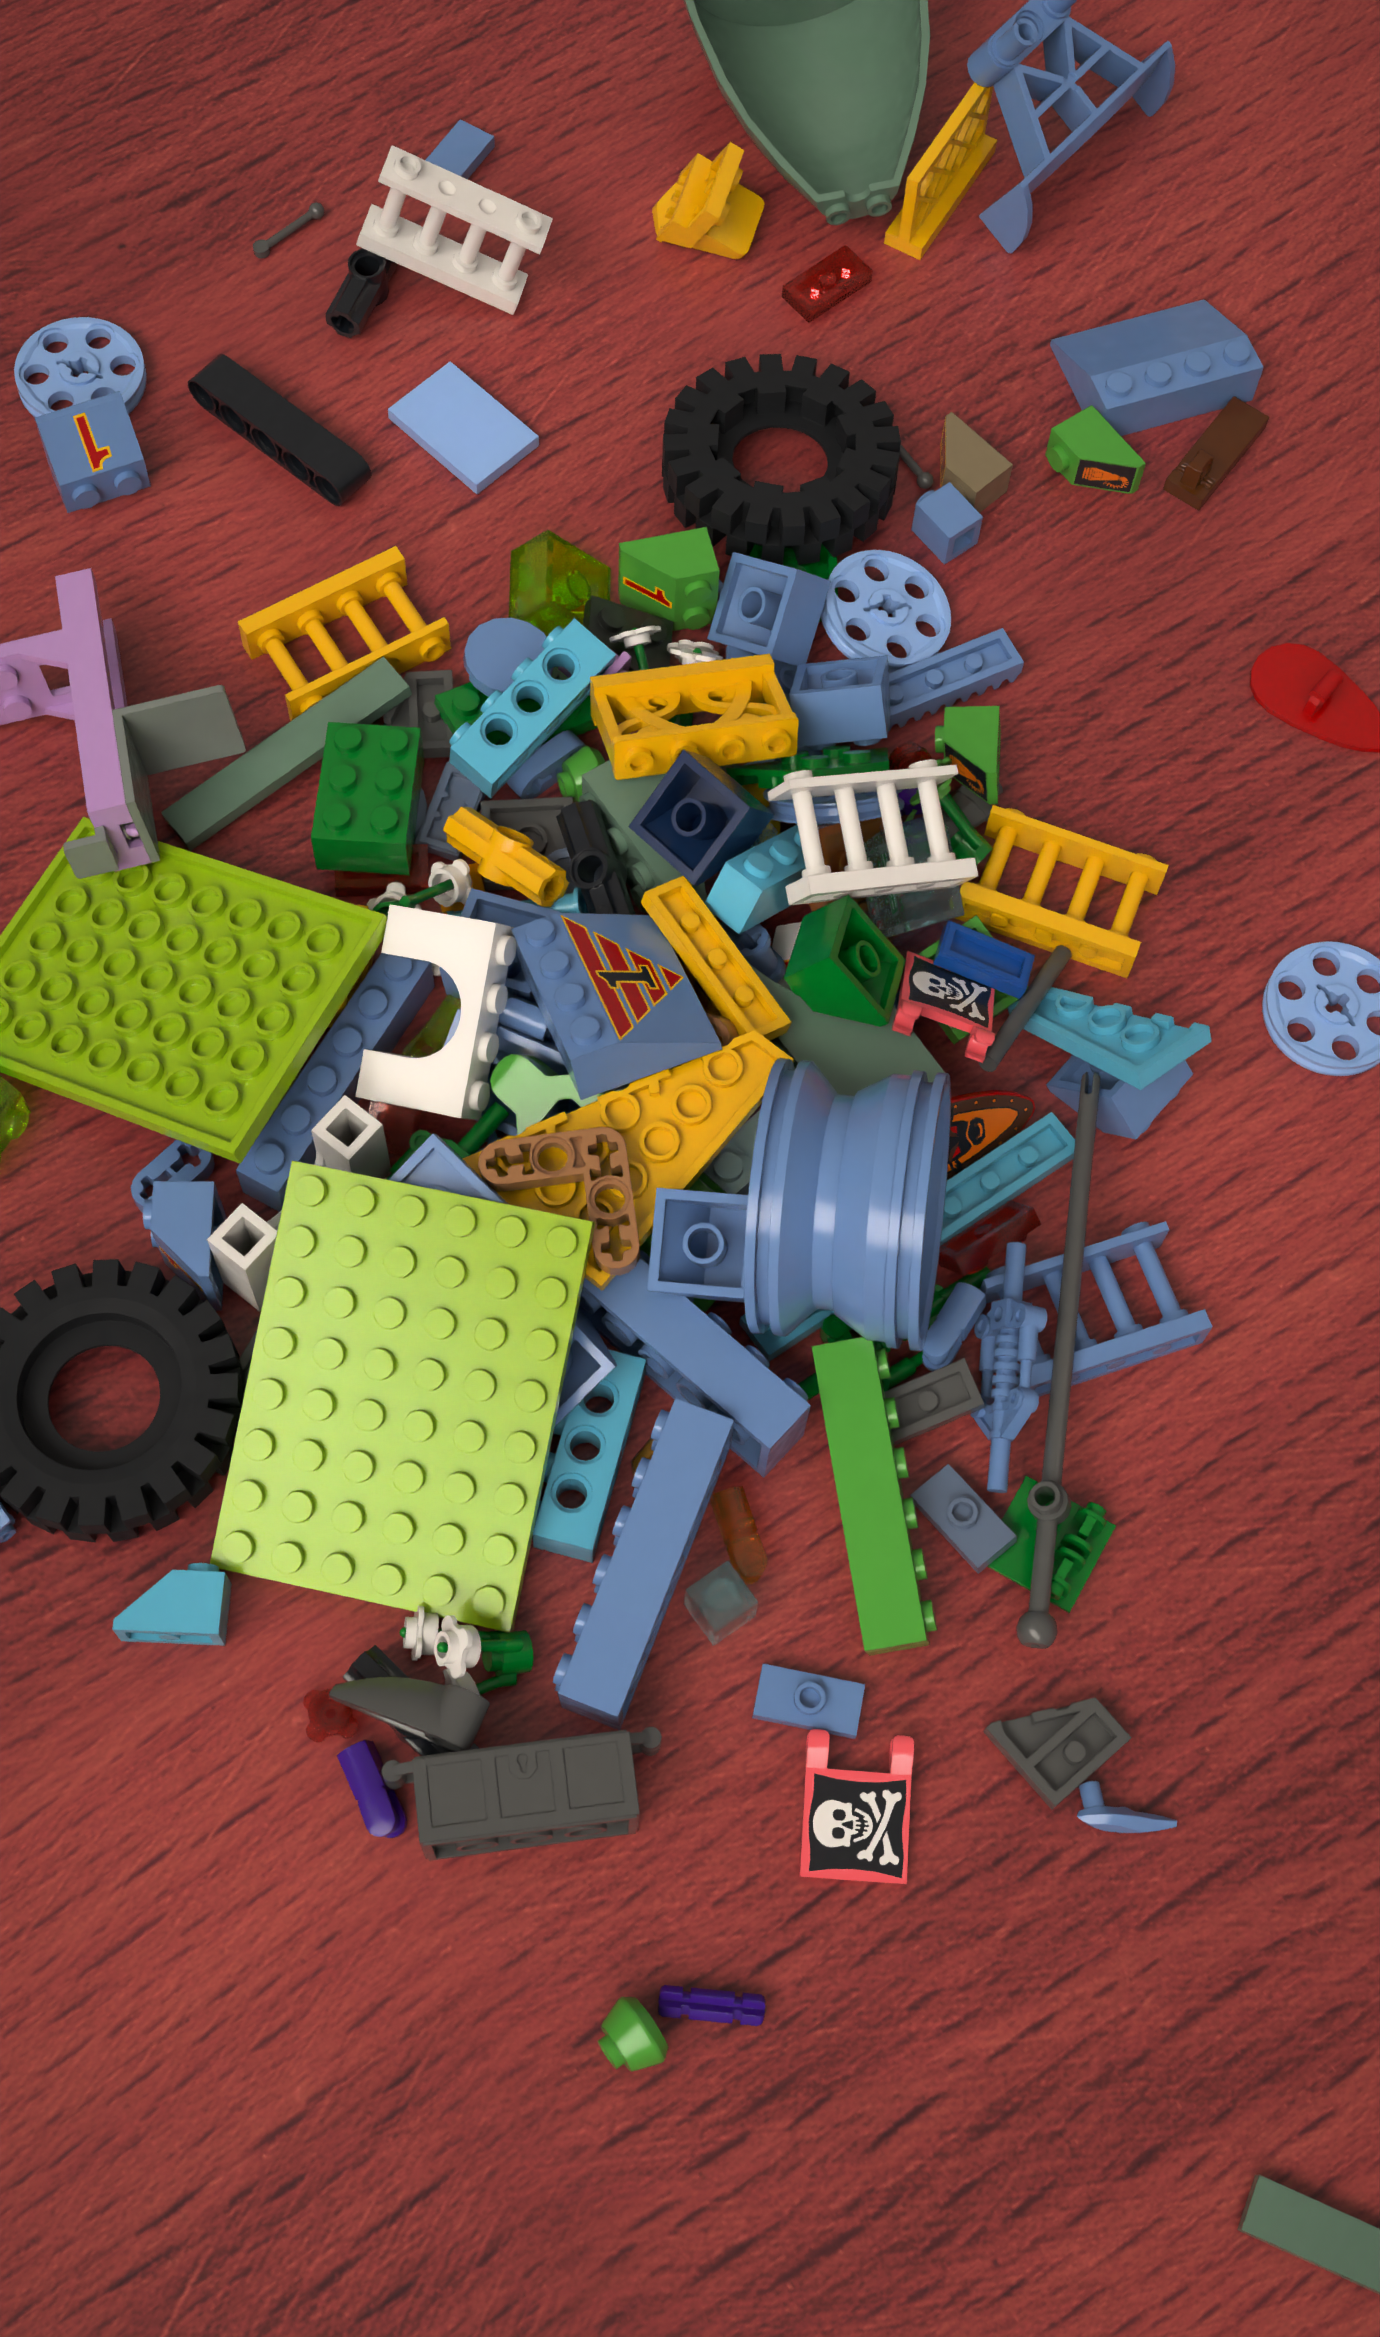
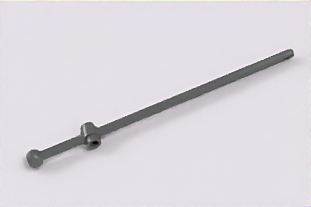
(1037, 1626)

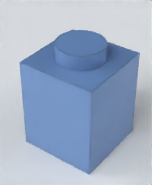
(946, 522)

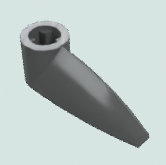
(426, 1709)

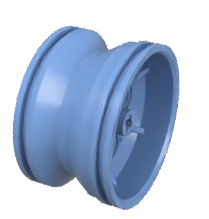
(847, 1203)

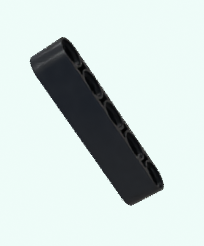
(279, 430)

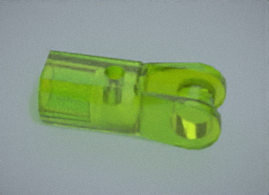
(435, 1030)

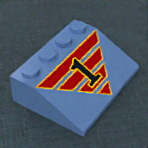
(612, 997)

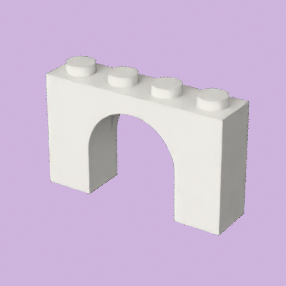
(457, 1075)
(245, 1243)

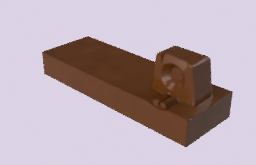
(1216, 453)

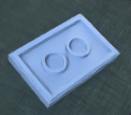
(463, 427)

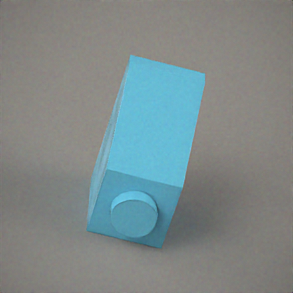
(180, 1609)

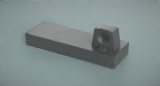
(934, 1400)

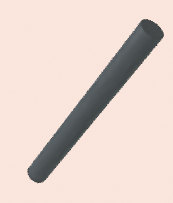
(1026, 1007)

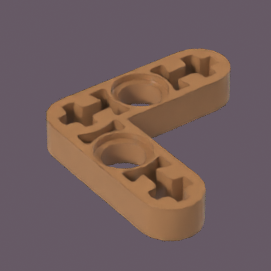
(578, 1168)

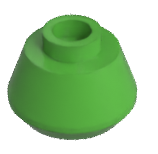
(574, 767)
(632, 2036)

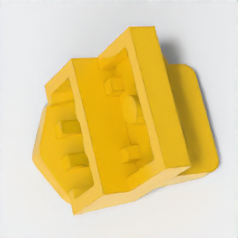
(710, 207)

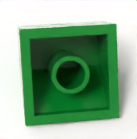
(845, 964)

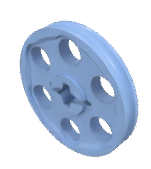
(75, 359)
(894, 599)
(1311, 1008)

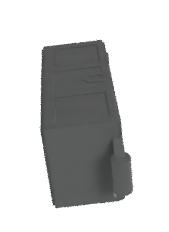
(525, 1793)

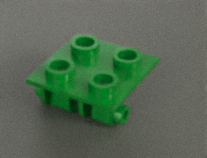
(1077, 1546)

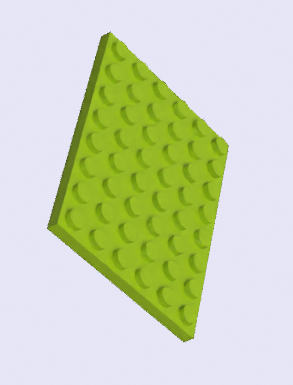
(175, 990)
(402, 1395)

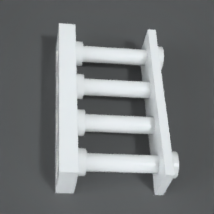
(440, 257)
(859, 876)

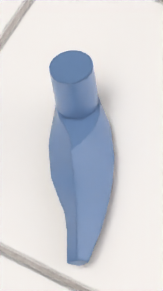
(1117, 1818)

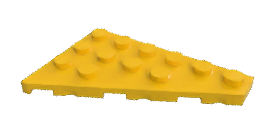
(671, 1134)

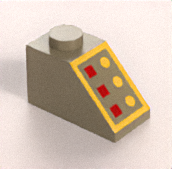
(972, 464)

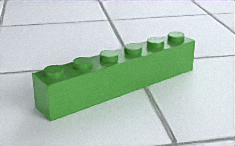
(871, 1496)

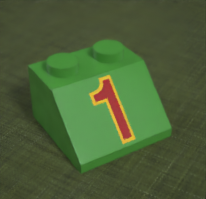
(671, 577)

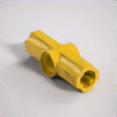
(506, 856)

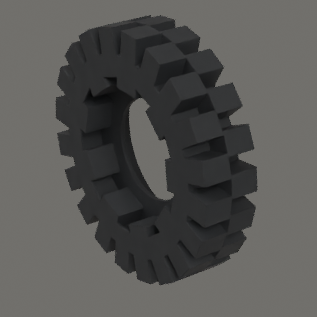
(828, 511)
(179, 1450)

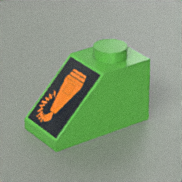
(1094, 454)
(973, 742)

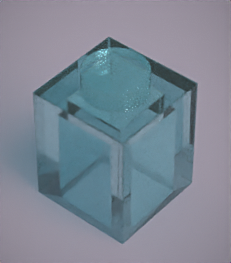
(720, 1602)

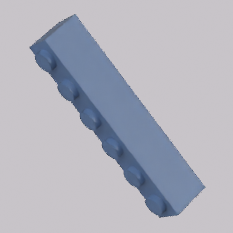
(370, 1021)

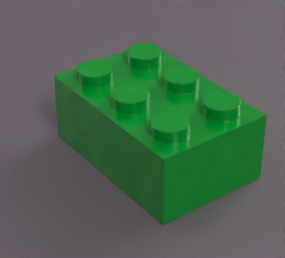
(368, 798)

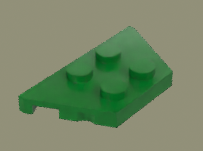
(834, 761)

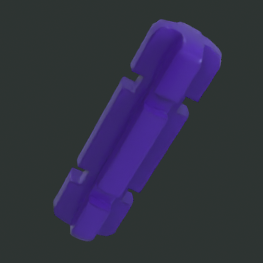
(711, 2005)

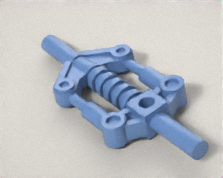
(1006, 1337)

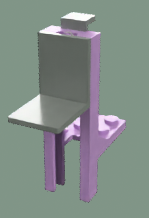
(114, 739)

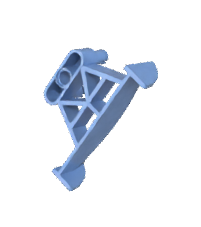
(1015, 85)

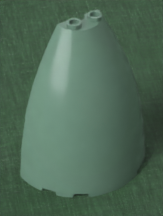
(823, 90)

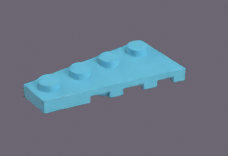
(1114, 1038)

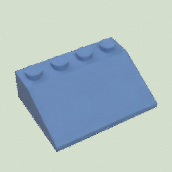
(1159, 366)

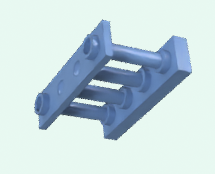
(1131, 1342)

